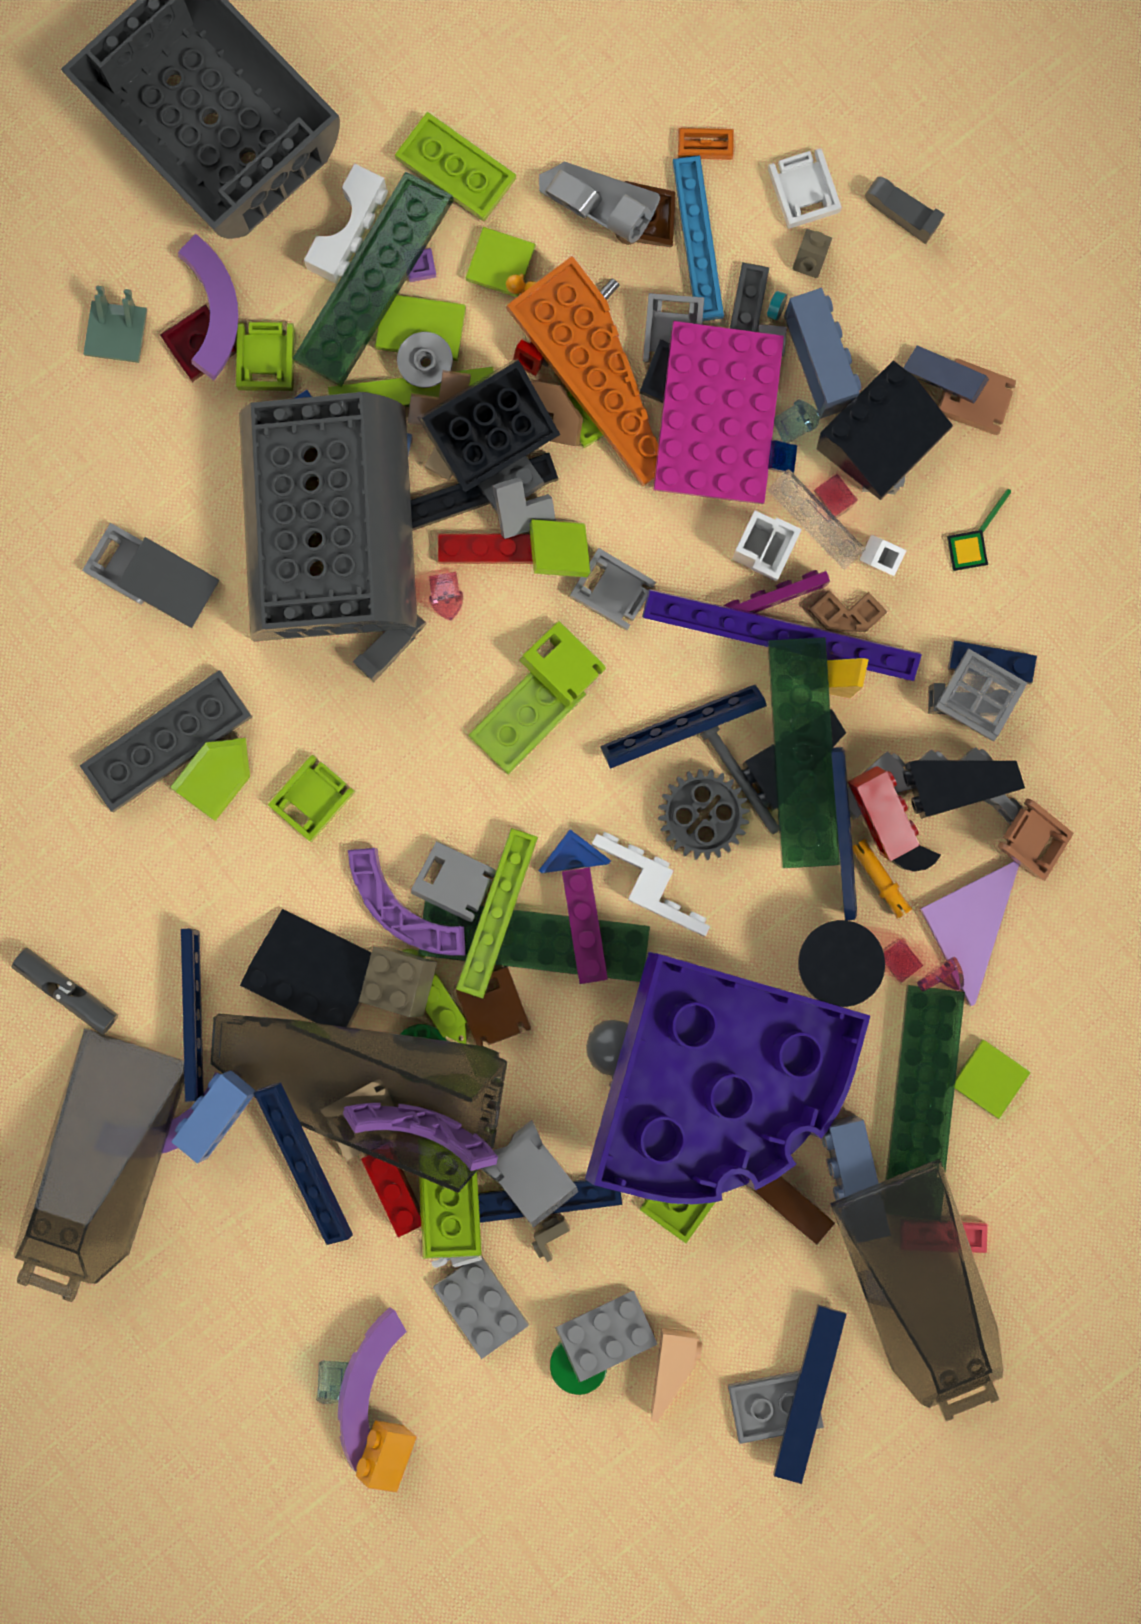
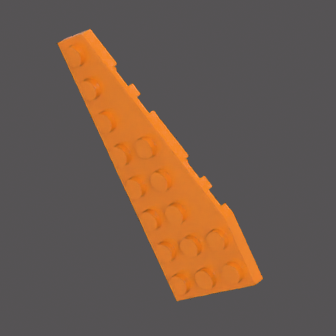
(578, 339)

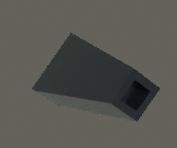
(761, 767)
(958, 783)

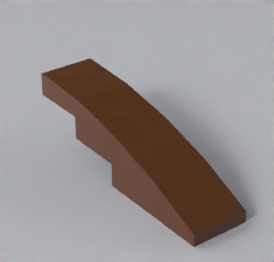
(796, 1209)

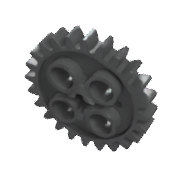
(683, 798)

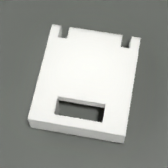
(802, 185)

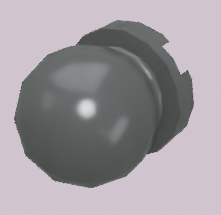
(605, 1045)

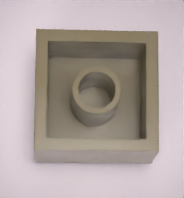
(398, 981)

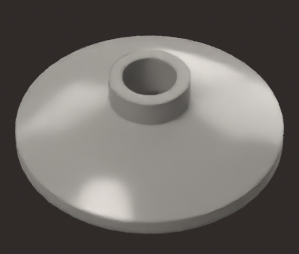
(419, 347)

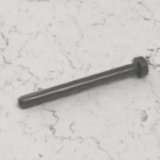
(740, 778)

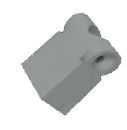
(531, 1175)

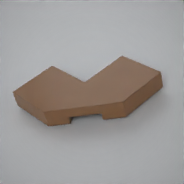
(451, 384)
(566, 417)
(837, 617)

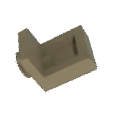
(812, 253)
(551, 1230)

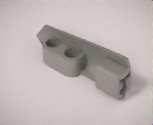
(606, 200)

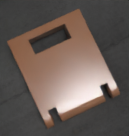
(989, 407)
(1029, 836)

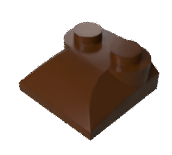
(661, 226)

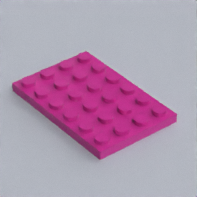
(718, 412)

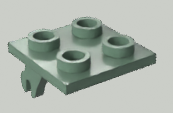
(115, 329)

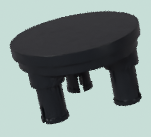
(841, 963)

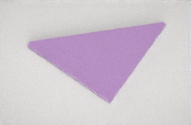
(969, 922)

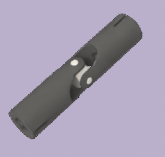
(80, 1003)

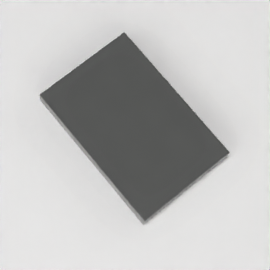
(168, 582)

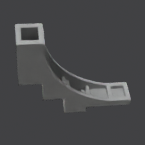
(1006, 807)

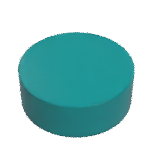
(776, 305)

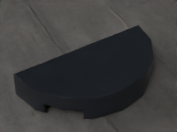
(917, 859)

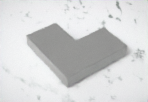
(515, 511)

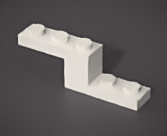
(651, 883)

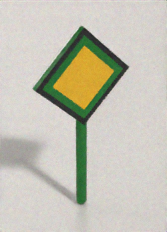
(968, 549)

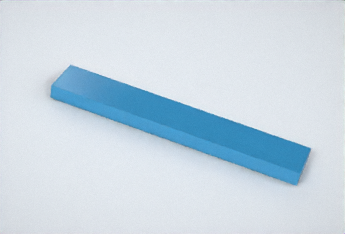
(698, 235)

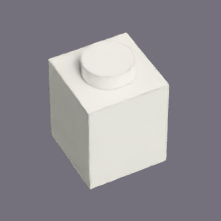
(882, 555)

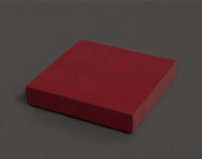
(186, 339)

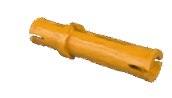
(881, 879)

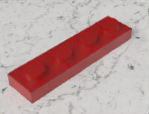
(484, 549)

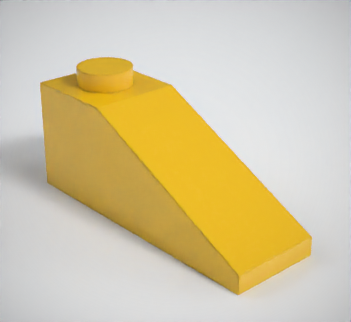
(846, 676)

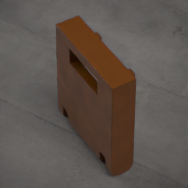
(497, 1012)

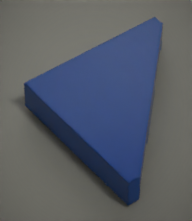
(573, 854)

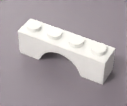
(331, 254)

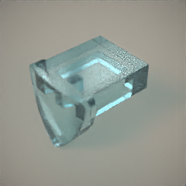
(796, 421)
(330, 1380)

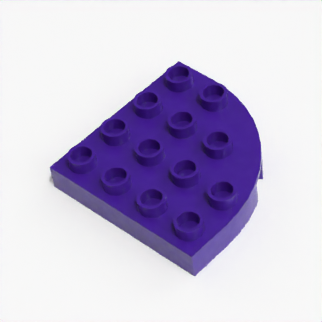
(719, 1084)

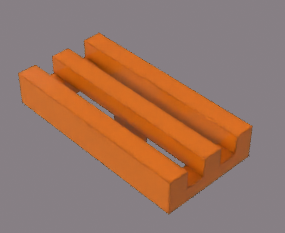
(710, 152)

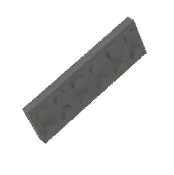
(165, 741)

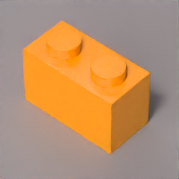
(385, 1456)

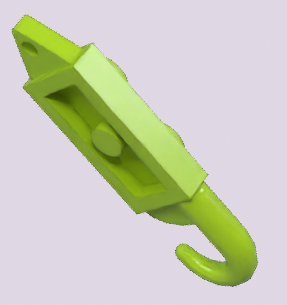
(443, 1009)

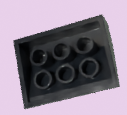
(489, 425)
(884, 431)
(309, 971)

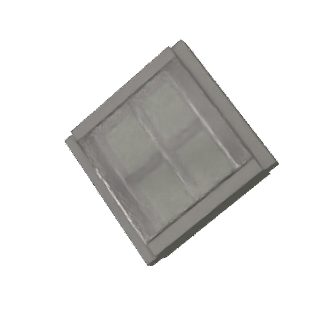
(981, 695)

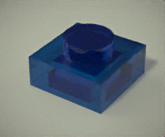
(782, 456)

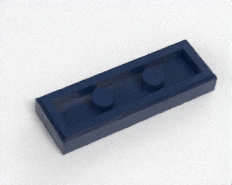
(946, 374)

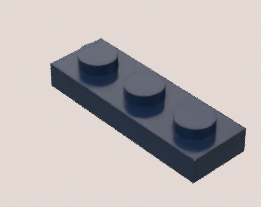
(1016, 663)

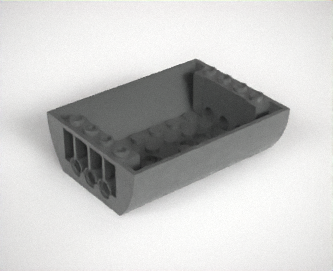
(356, 508)

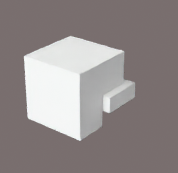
(766, 545)

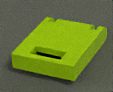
(265, 353)
(567, 668)
(313, 793)

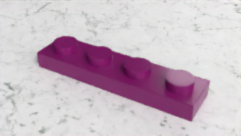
(784, 592)
(584, 925)

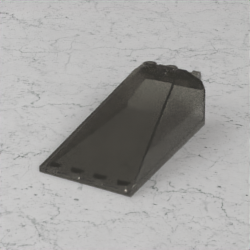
(98, 1162)
(923, 1288)

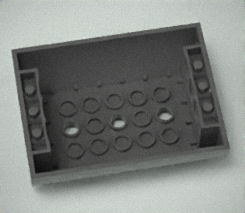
(223, 72)

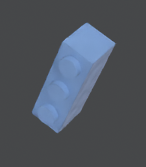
(213, 1116)

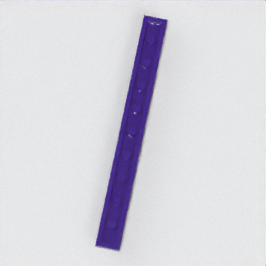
(760, 629)

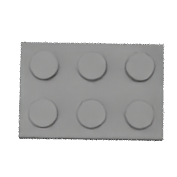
(481, 1306)
(606, 1336)

